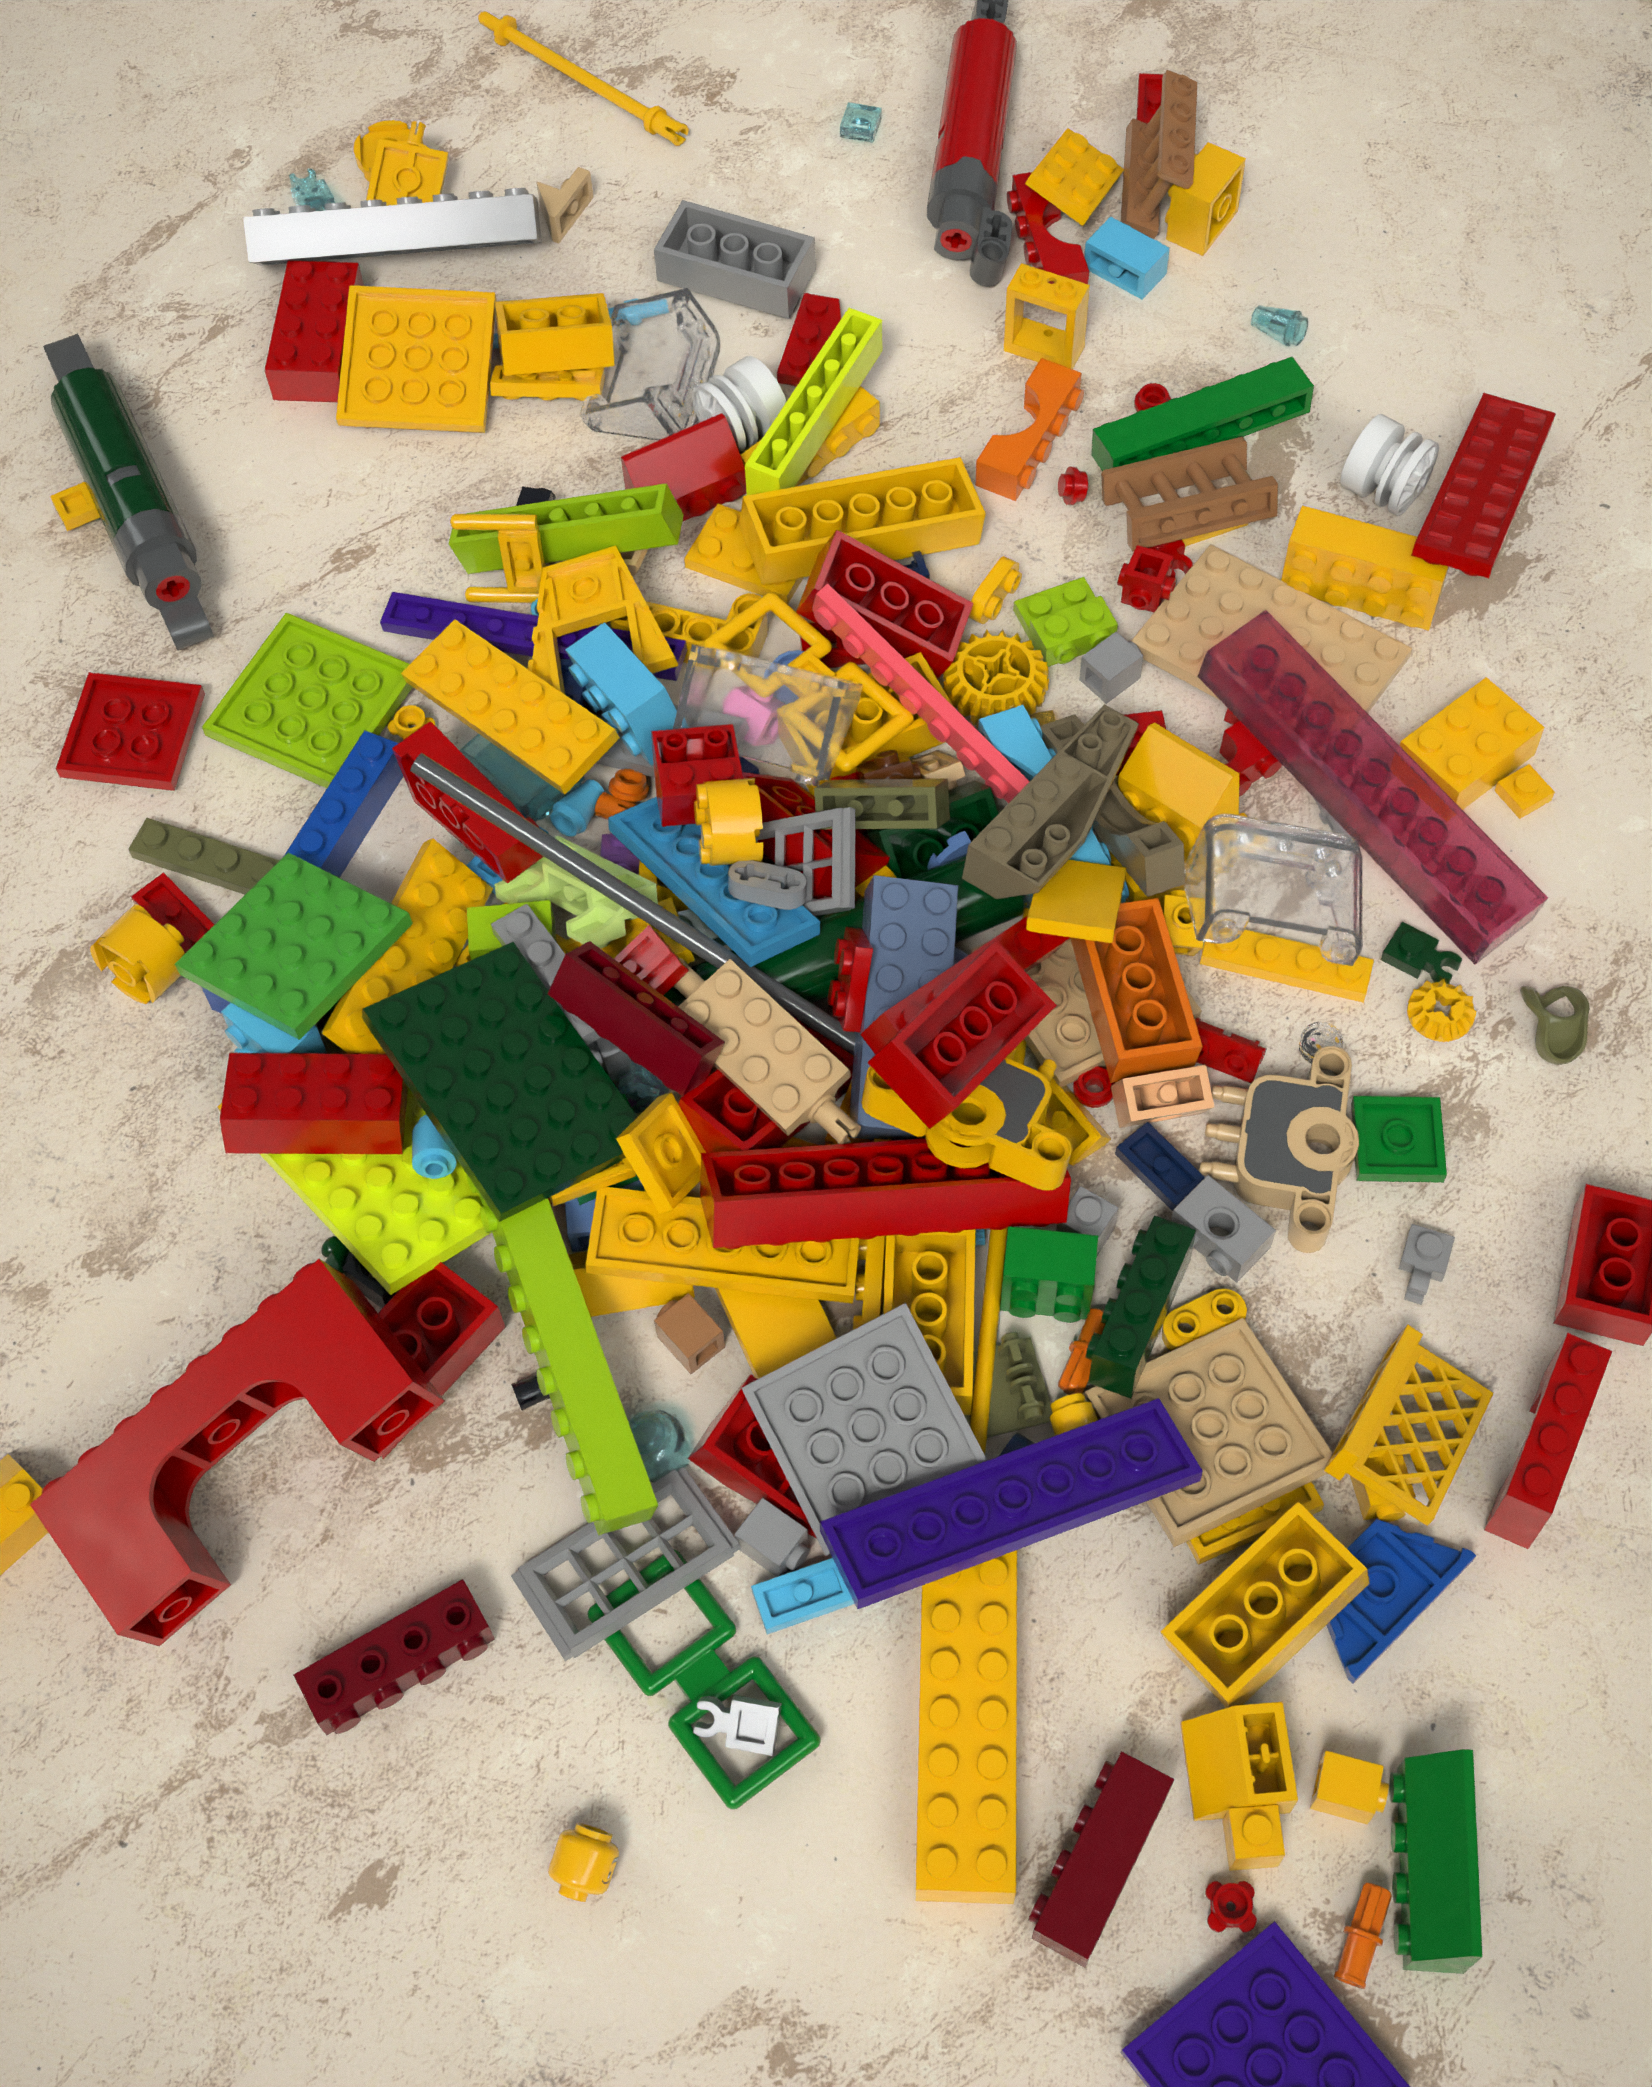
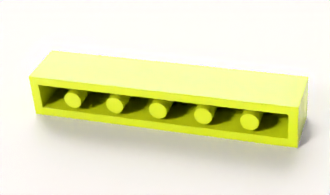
(815, 404)

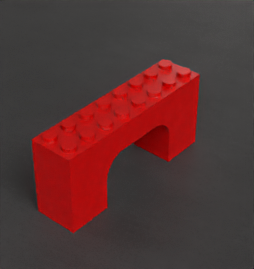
(128, 1500)

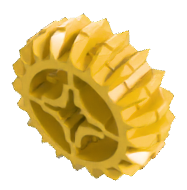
(994, 669)

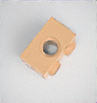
(1162, 1096)

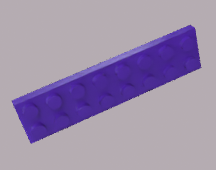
(1008, 1502)

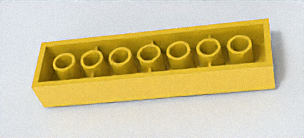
(968, 1736)

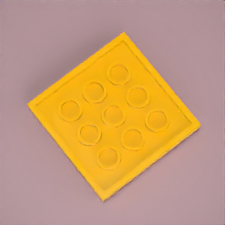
(416, 359)

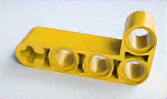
(696, 627)

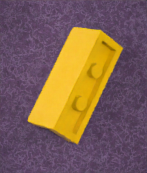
(618, 1294)

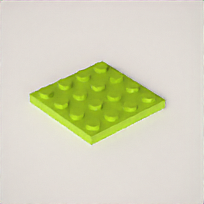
(308, 700)

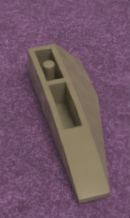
(1052, 812)

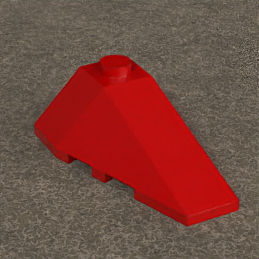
(743, 1460)

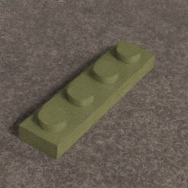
(199, 856)

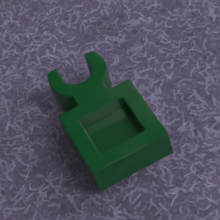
(1416, 951)

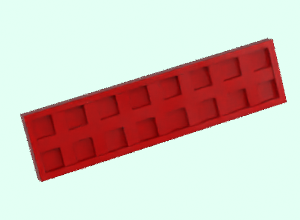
(1484, 486)

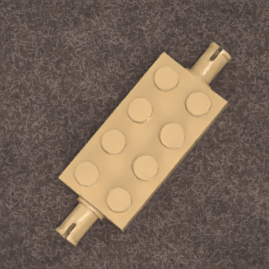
(768, 1052)

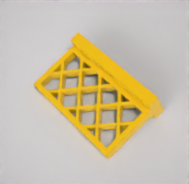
(1374, 1413)

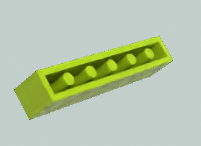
(580, 526)

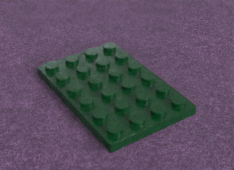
(503, 1079)

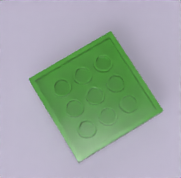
(294, 945)

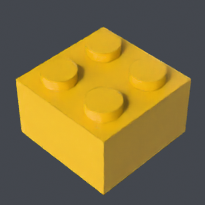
(1211, 202)

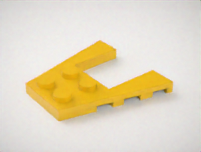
(586, 594)

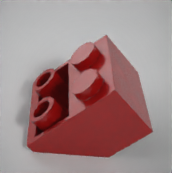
(687, 759)

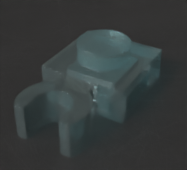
(310, 191)

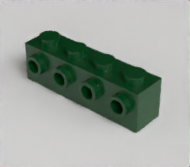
(1141, 1307)

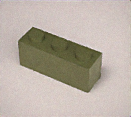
(888, 802)

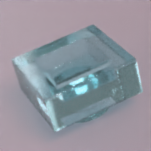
(860, 122)

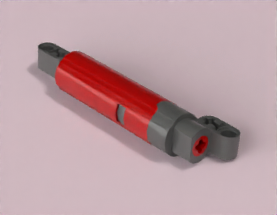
(972, 145)

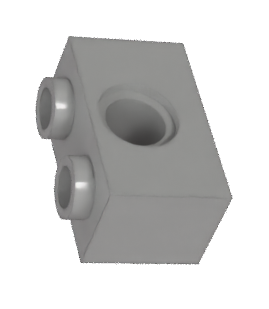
(1214, 1206)

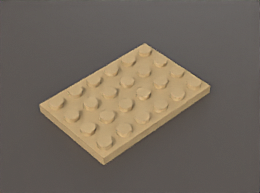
(1226, 593)

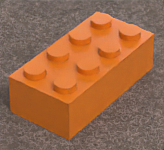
(1138, 995)

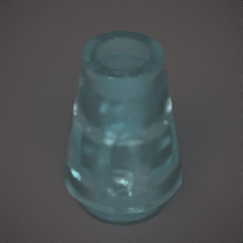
(1281, 324)

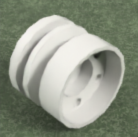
(746, 397)
(1388, 464)

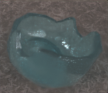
(661, 1442)

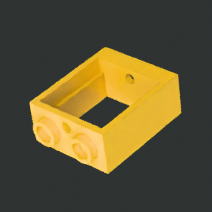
(1038, 340)

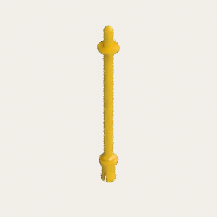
(654, 119)

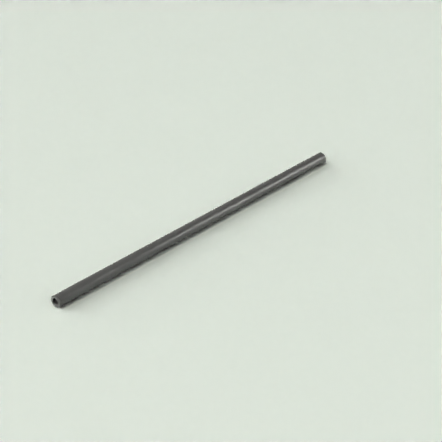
(626, 896)

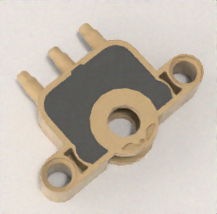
(1272, 1140)

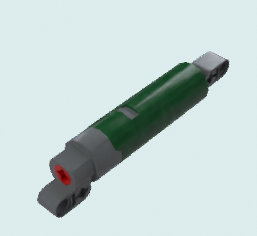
(128, 490)

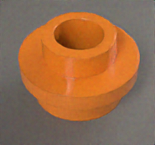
(629, 785)

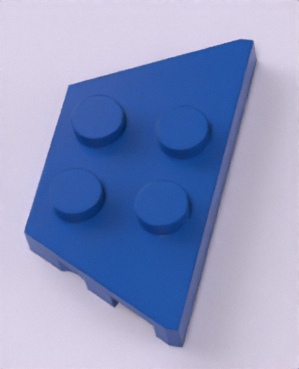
(1404, 1580)

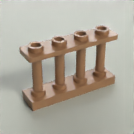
(1159, 154)
(1194, 514)

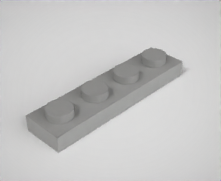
(540, 952)

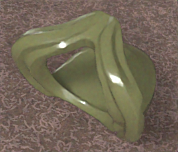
(1559, 1038)

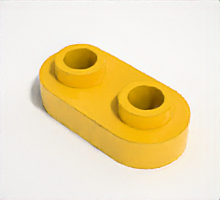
(989, 596)
(1202, 1316)

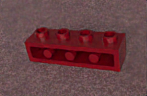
(635, 1018)
(394, 1658)
(1101, 1859)

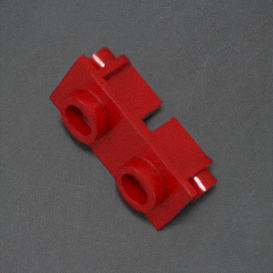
(1227, 1054)

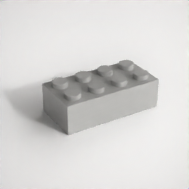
(735, 259)

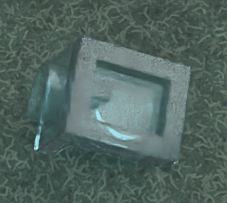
(640, 1087)

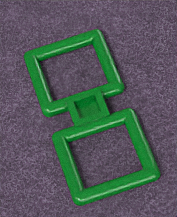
(702, 1674)

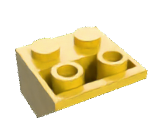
(1238, 1760)

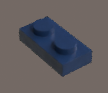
(1159, 1165)

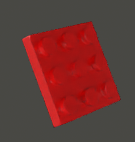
(130, 731)

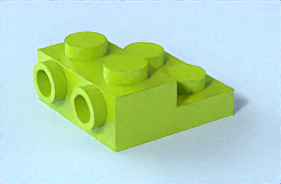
(1065, 621)

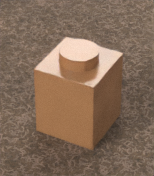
(689, 1332)

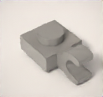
(1426, 1258)

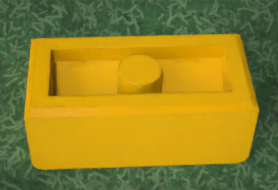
(1075, 1122)

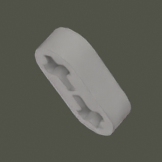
(767, 884)

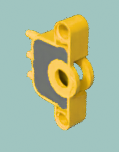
(997, 1119)

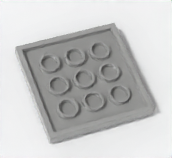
(862, 1419)

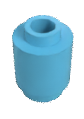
(429, 1151)

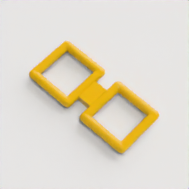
(811, 661)

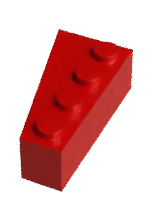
(485, 840)

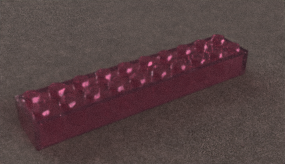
(1371, 787)

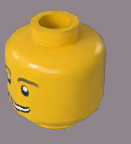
(583, 1861)

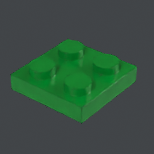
(1399, 1139)

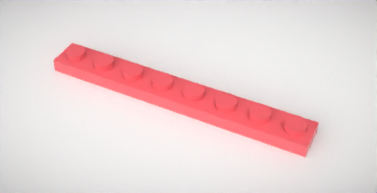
(917, 694)

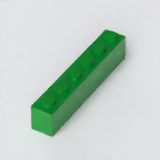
(1206, 416)

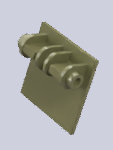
(1018, 1388)

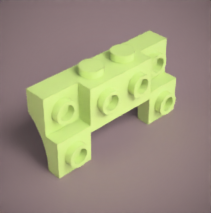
(597, 915)

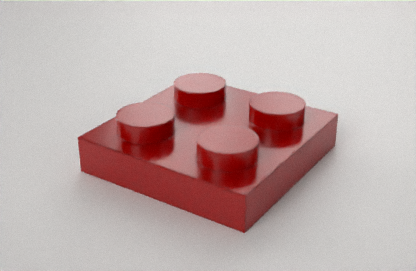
(849, 991)

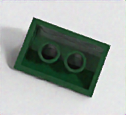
(910, 849)

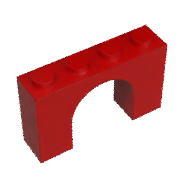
(1544, 1460)

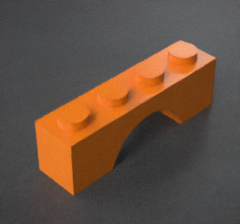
(1011, 460)

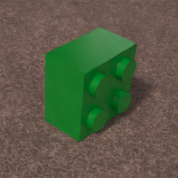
(1048, 1274)

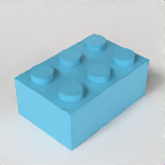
(622, 688)

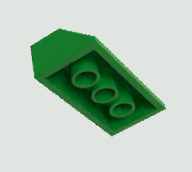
(1436, 1862)

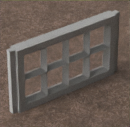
(842, 857)
(550, 1609)

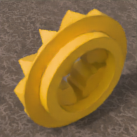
(1435, 1024)

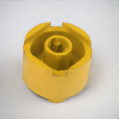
(728, 821)
(139, 954)

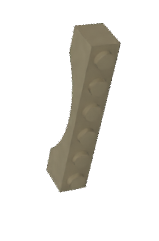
(1142, 846)

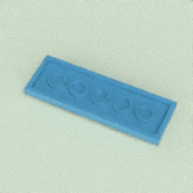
(673, 856)

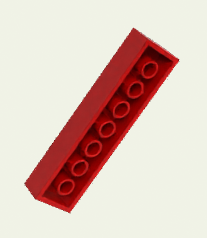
(861, 1194)

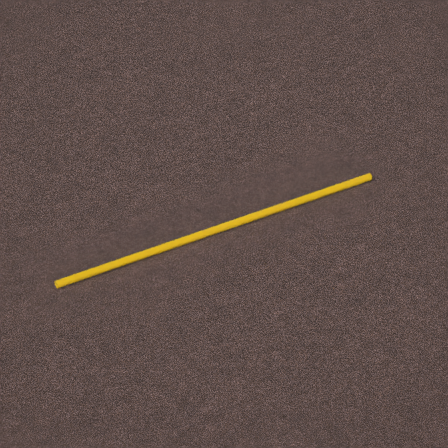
(990, 1316)

